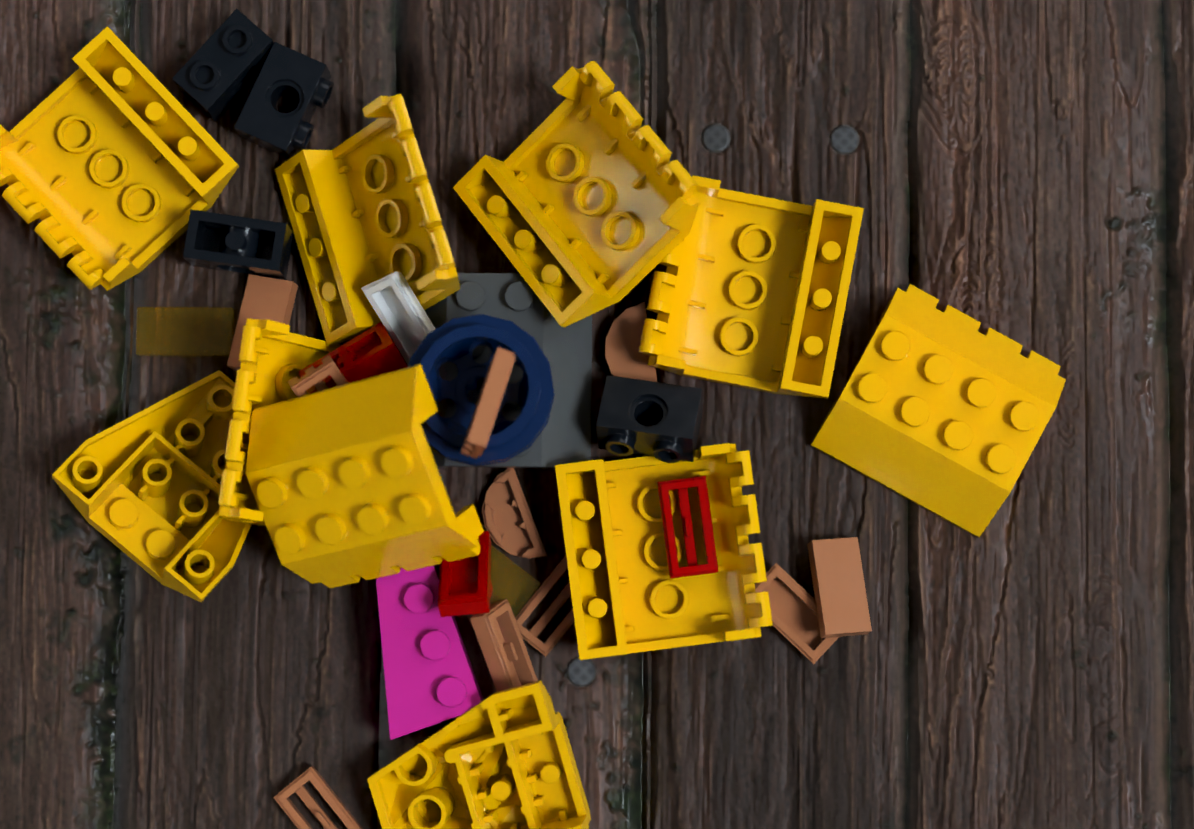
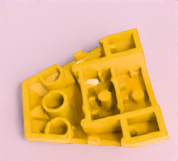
(488, 770)

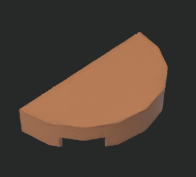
(623, 346)
(510, 519)

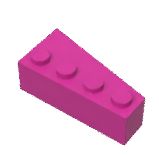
(422, 654)

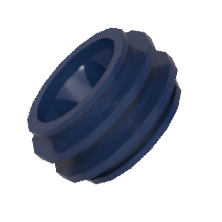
(533, 393)

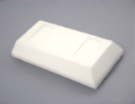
(399, 312)

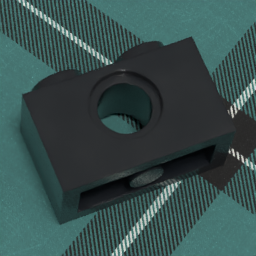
(224, 65)
(283, 74)
(238, 244)
(631, 401)

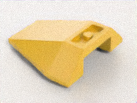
(158, 487)

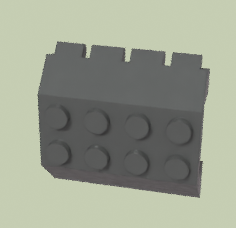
(566, 348)

